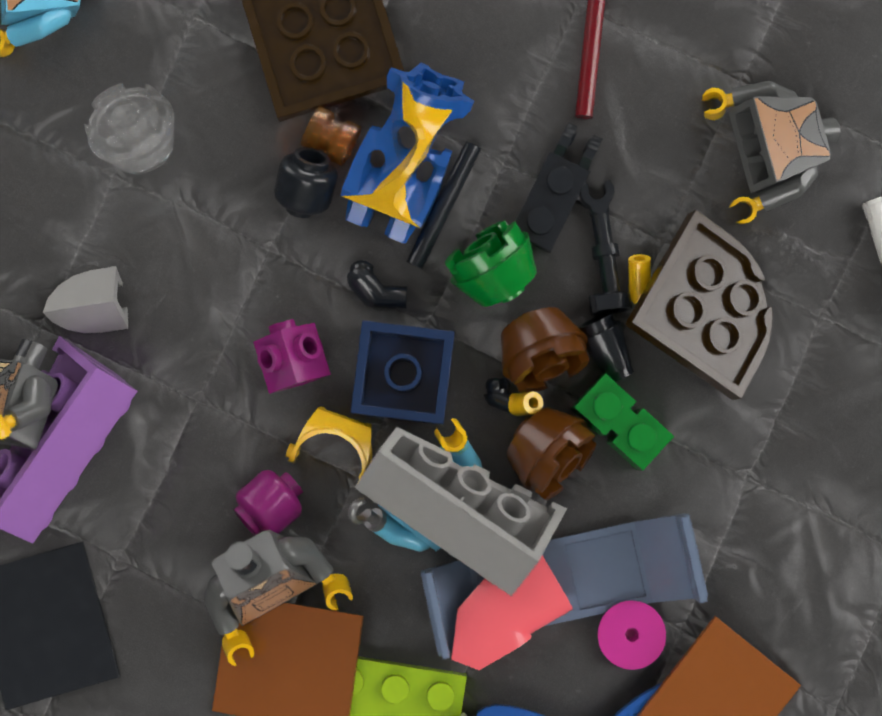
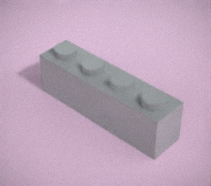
(461, 509)

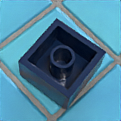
(402, 372)

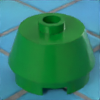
(494, 265)

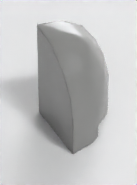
(88, 302)

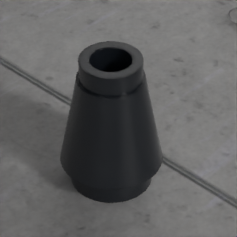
(608, 345)

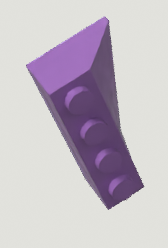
(81, 416)

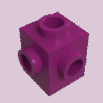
(291, 356)

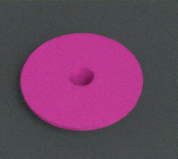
(631, 634)

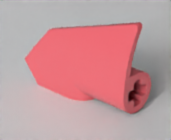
(495, 623)

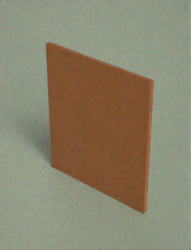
(299, 664)
(722, 678)

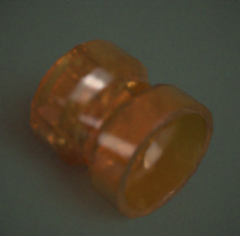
(333, 137)

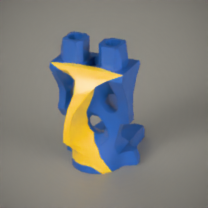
(424, 104)

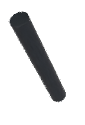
(443, 205)

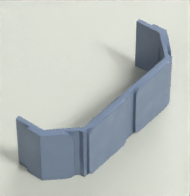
(595, 569)

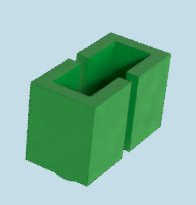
(637, 432)

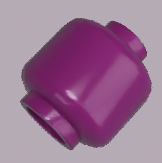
(268, 502)

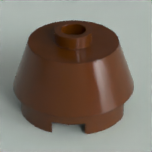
(541, 348)
(549, 450)

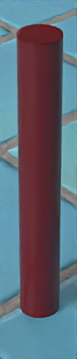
(590, 59)

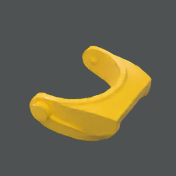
(329, 422)

